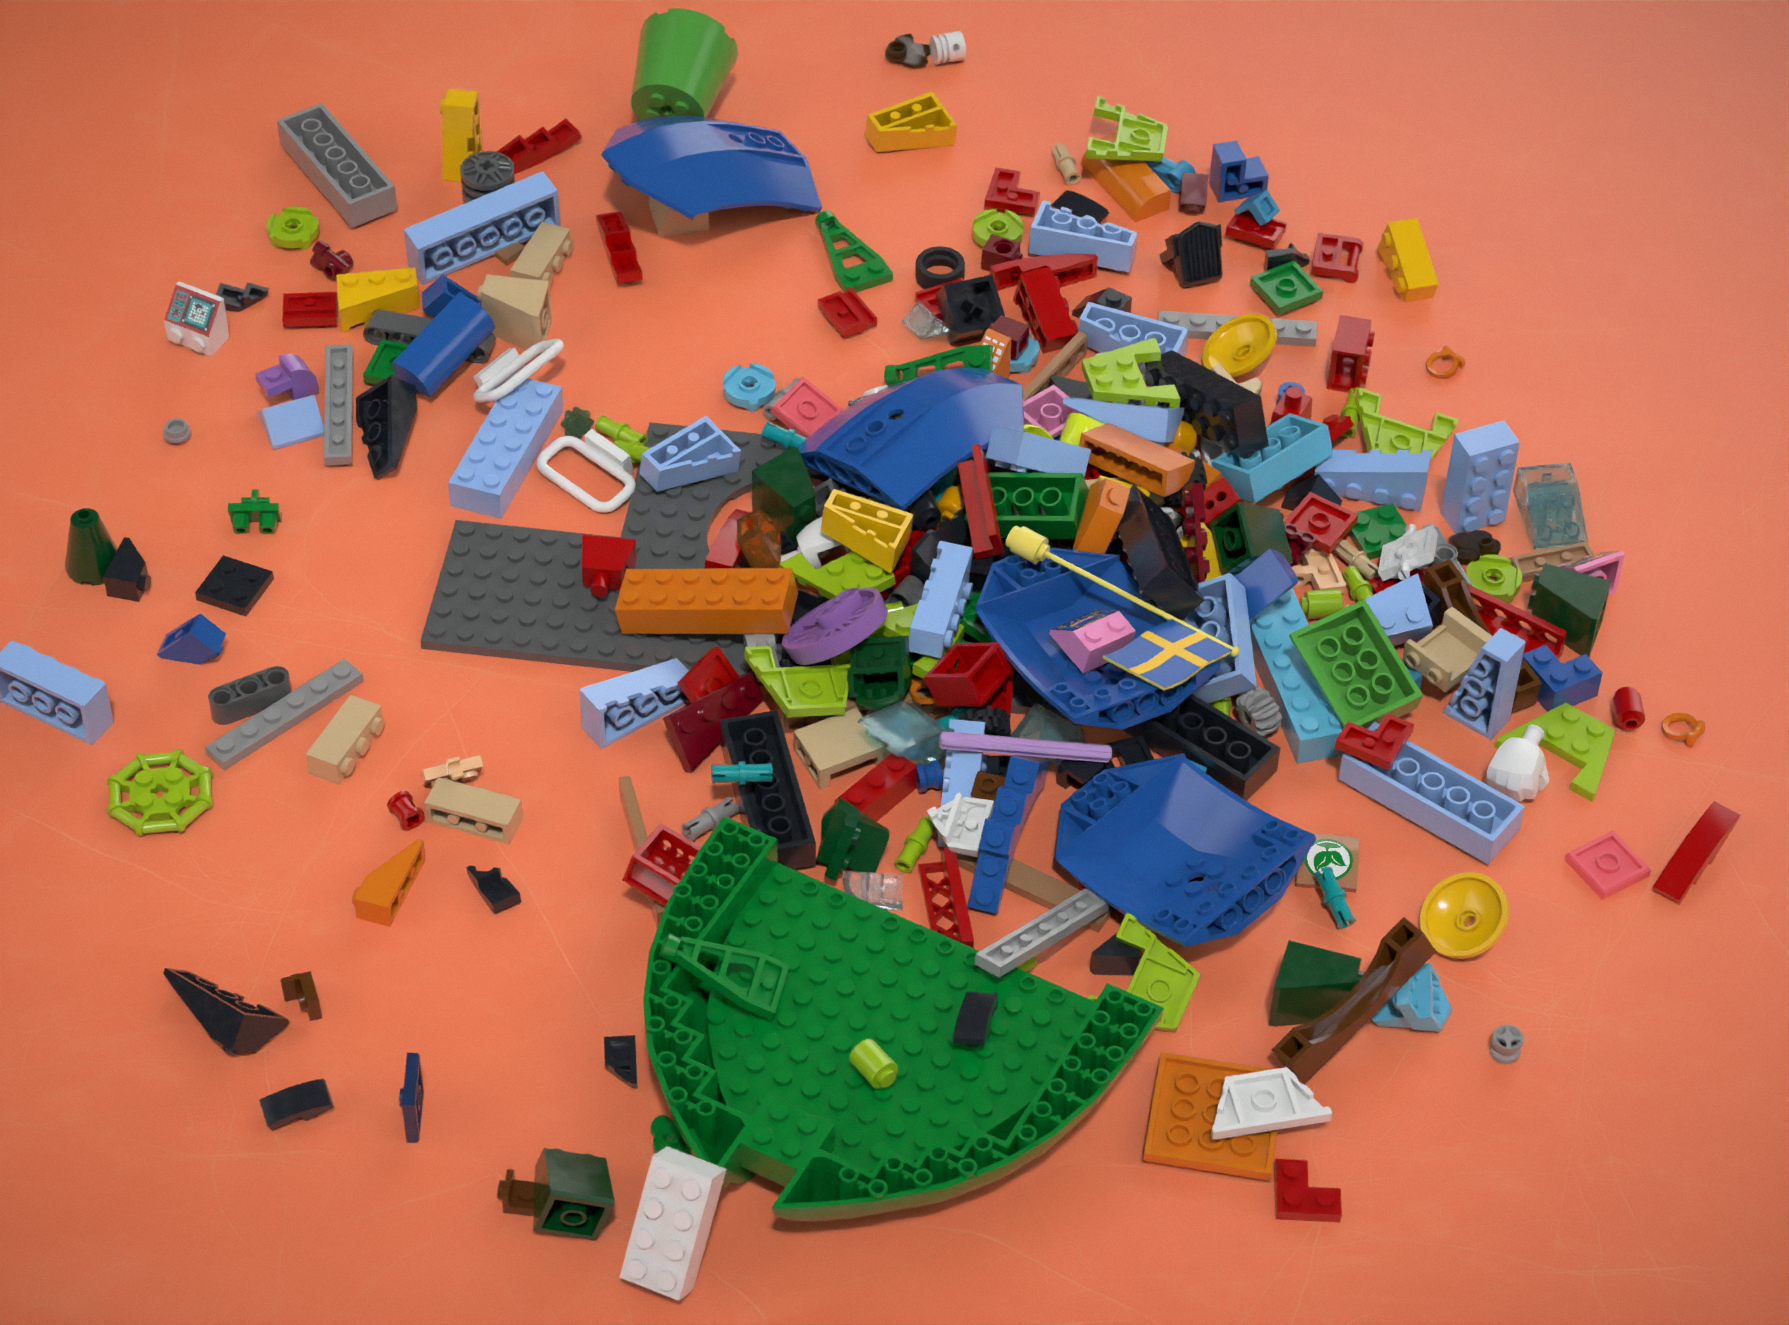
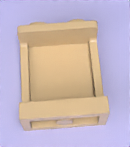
(1446, 651)
(835, 745)

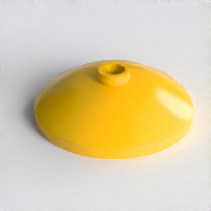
(1240, 344)
(1458, 902)

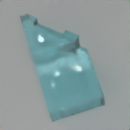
(924, 322)

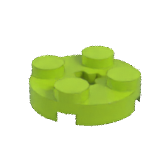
(1008, 224)
(283, 236)
(1507, 577)

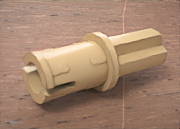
(1066, 164)
(1357, 558)

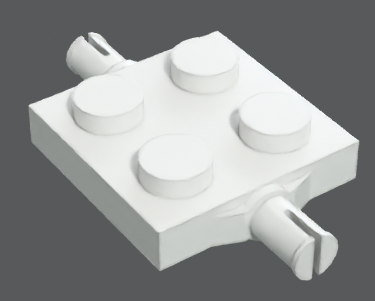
(1408, 552)

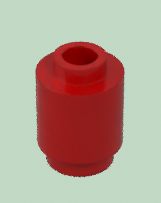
(1628, 708)

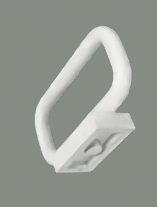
(494, 378)
(600, 452)

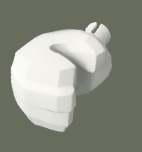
(813, 544)
(1519, 766)

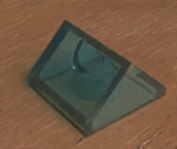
(1047, 725)

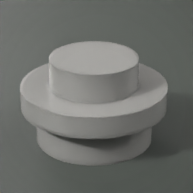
(176, 431)

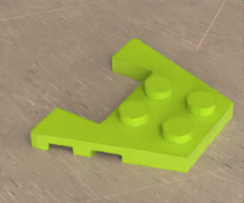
(1135, 138)
(1117, 377)
(1393, 435)
(840, 574)
(898, 624)
(803, 689)
(1575, 739)
(1161, 974)

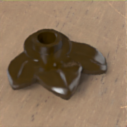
(906, 51)
(1474, 545)

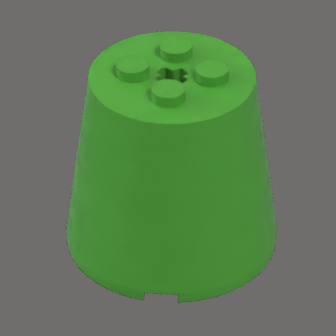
(680, 64)

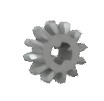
(1258, 711)

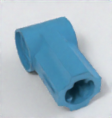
(1171, 171)

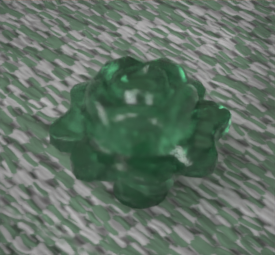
(576, 422)

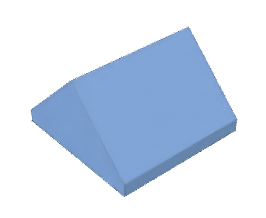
(292, 422)

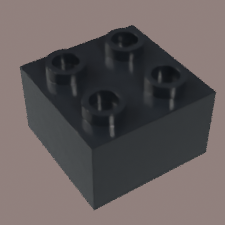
(969, 307)

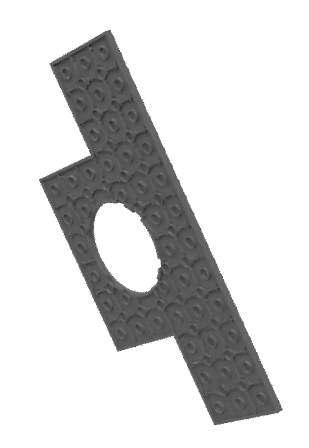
(525, 595)

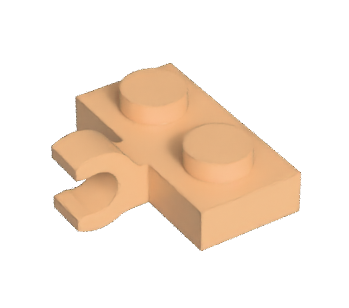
(1320, 570)
(453, 770)

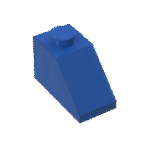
(441, 293)
(193, 641)

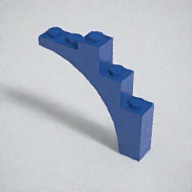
(1002, 830)

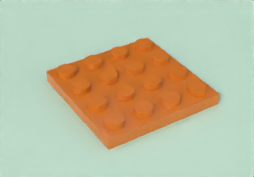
(1184, 1116)

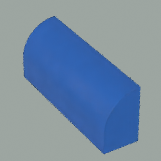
(443, 345)
(1266, 581)

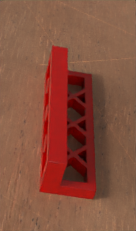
(980, 505)
(1534, 638)
(953, 892)

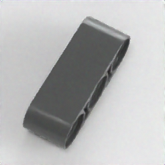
(248, 695)

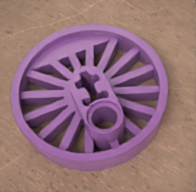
(835, 626)

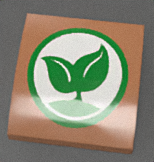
(1334, 852)

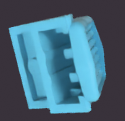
(1417, 1004)

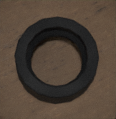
(938, 257)

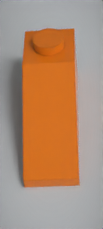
(1101, 516)
(388, 885)

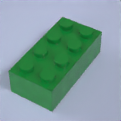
(1040, 501)

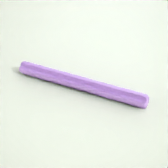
(1025, 747)

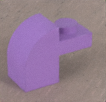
(289, 376)

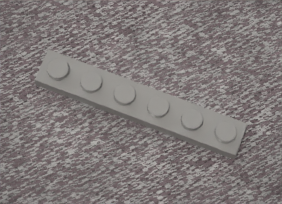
(1204, 325)
(338, 404)
(284, 714)
(1041, 933)

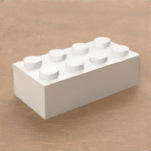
(672, 1223)

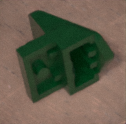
(880, 671)
(850, 840)

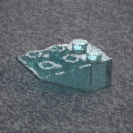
(1550, 505)
(906, 732)

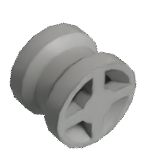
(1513, 1040)

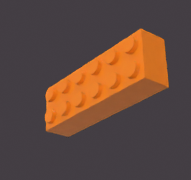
(707, 601)

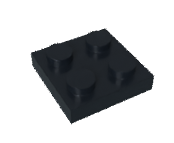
(234, 585)

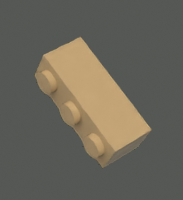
(544, 253)
(345, 739)
(473, 810)

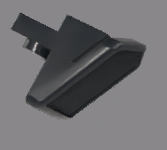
(1195, 254)

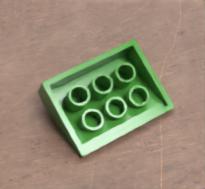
(1357, 666)

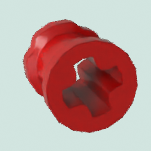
(405, 809)

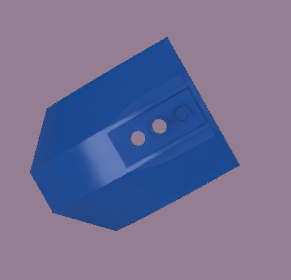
(711, 165)
(907, 455)
(1030, 599)
(1157, 825)

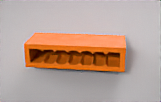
(1130, 184)
(1137, 459)

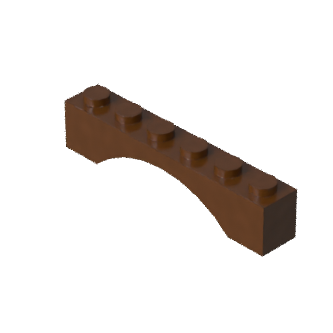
(1452, 588)
(1313, 1044)

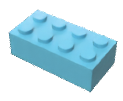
(1293, 448)

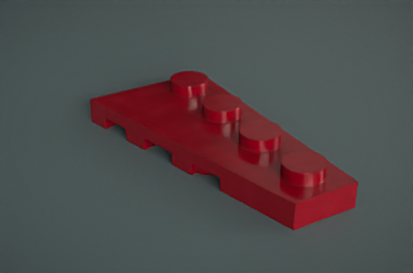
(1197, 540)
(697, 725)

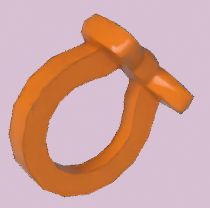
(1458, 361)
(917, 684)
(1698, 727)

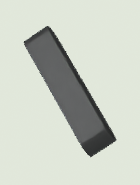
(405, 328)

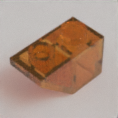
(760, 539)

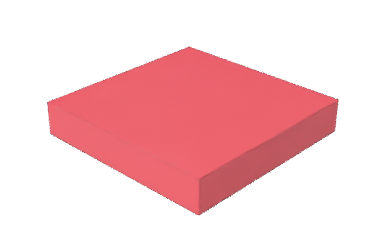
(805, 408)
(1607, 864)

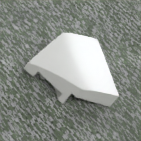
(962, 823)

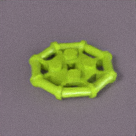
(159, 813)

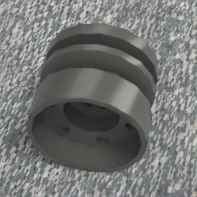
(484, 174)

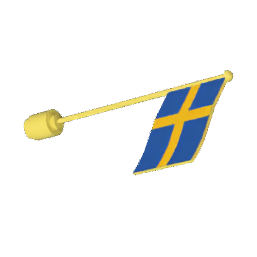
(1161, 654)

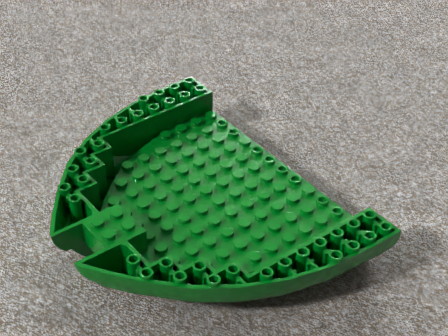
(783, 1090)

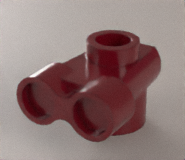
(329, 261)
(1298, 542)

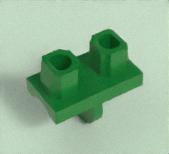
(254, 510)

